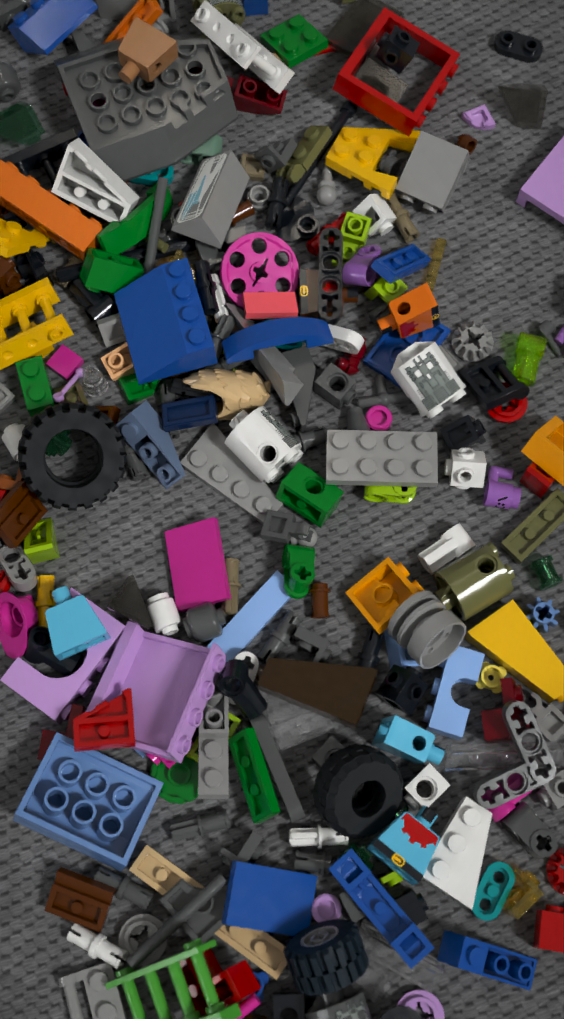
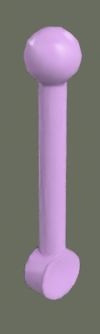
(59, 396)

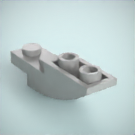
(213, 748)

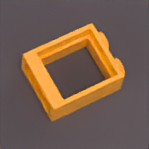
(547, 448)

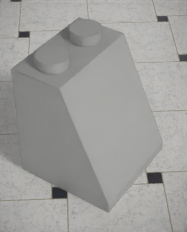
(432, 172)

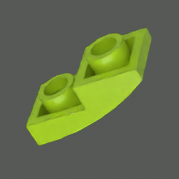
(355, 234)

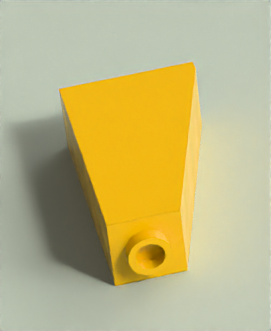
(518, 647)

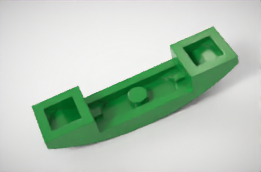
(133, 228)

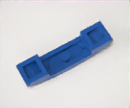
(275, 333)
(381, 908)

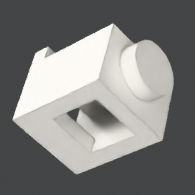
(381, 214)

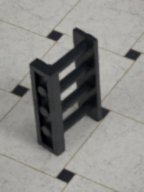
(41, 155)

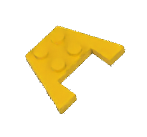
(360, 150)
(16, 240)

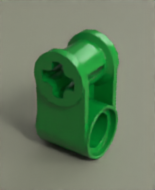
(298, 569)

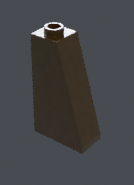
(322, 688)

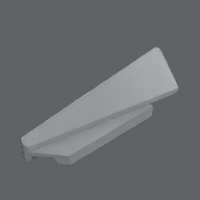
(269, 361)

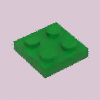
(294, 41)

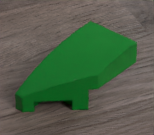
(133, 391)

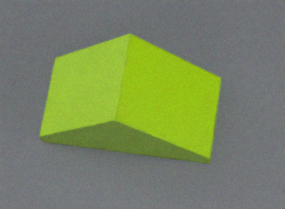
(41, 542)

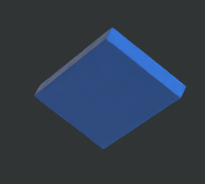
(384, 352)
(268, 899)

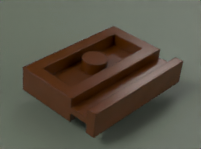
(19, 514)
(80, 899)

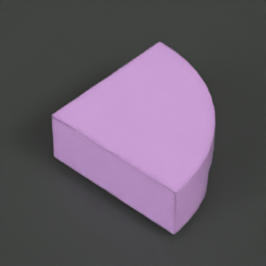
(479, 117)

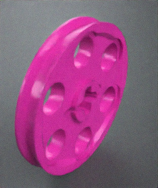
(254, 260)

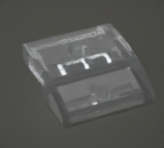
(293, 723)

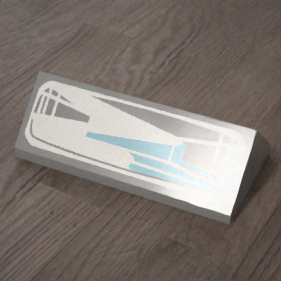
(212, 199)

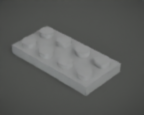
(381, 458)

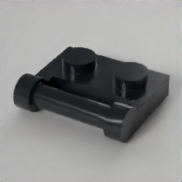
(487, 386)

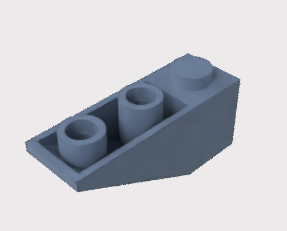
(153, 445)

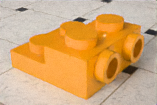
(382, 592)

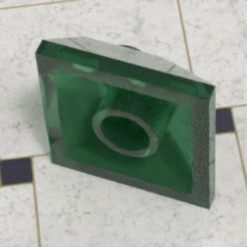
(20, 124)

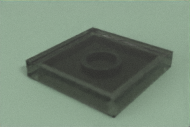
(381, 80)

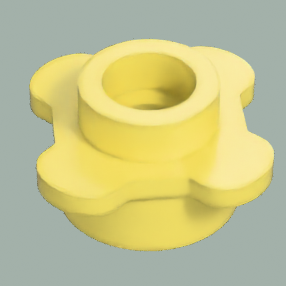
(497, 673)

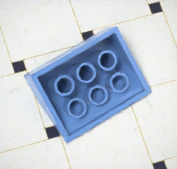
(88, 802)

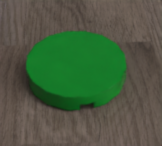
(184, 783)

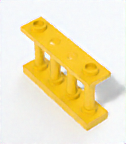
(18, 308)

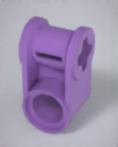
(358, 269)

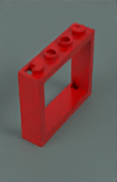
(378, 103)

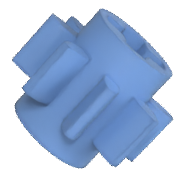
(548, 616)

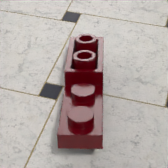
(253, 95)

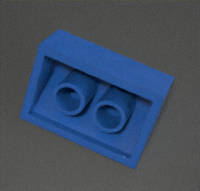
(49, 23)

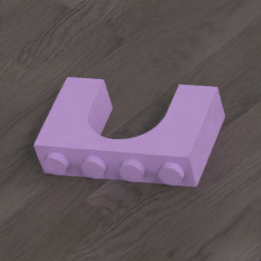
(57, 695)

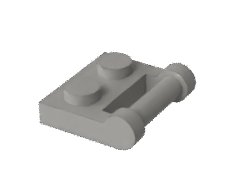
(102, 1001)

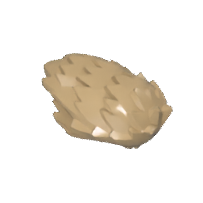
(236, 388)

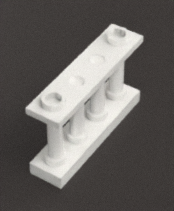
(242, 47)

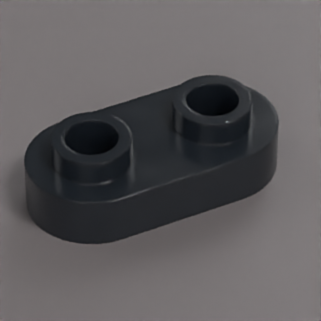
(518, 46)

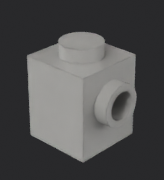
(552, 793)

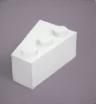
(92, 184)
(460, 853)

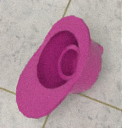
(17, 619)

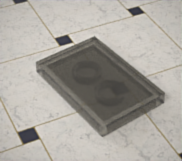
(354, 25)

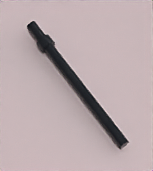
(347, 111)

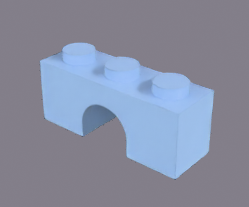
(445, 715)

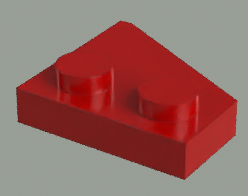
(106, 726)

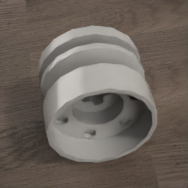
(426, 629)

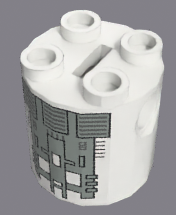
(427, 377)
(255, 437)

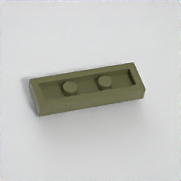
(535, 527)

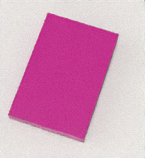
(197, 564)

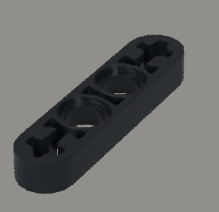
(330, 275)

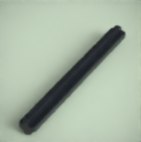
(185, 244)

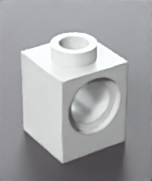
(434, 779)

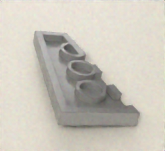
(227, 474)

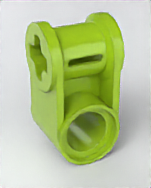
(389, 494)

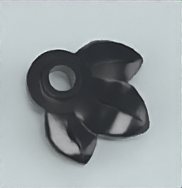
(295, 220)

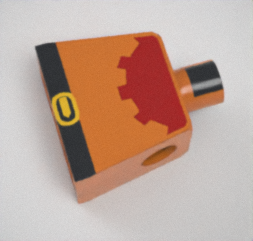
(411, 313)

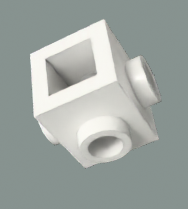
(466, 468)

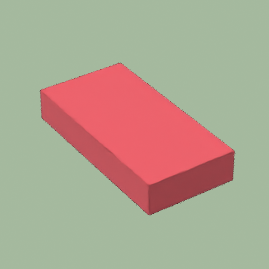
(269, 305)

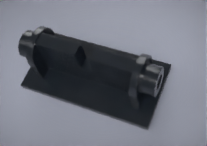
(32, 265)

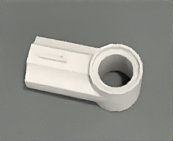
(449, 547)

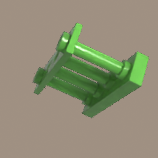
(194, 950)

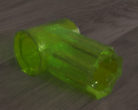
(529, 353)

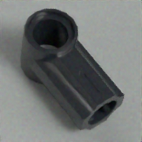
(95, 304)
(40, 650)
(238, 686)

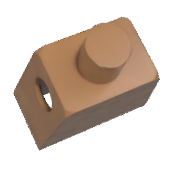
(145, 52)

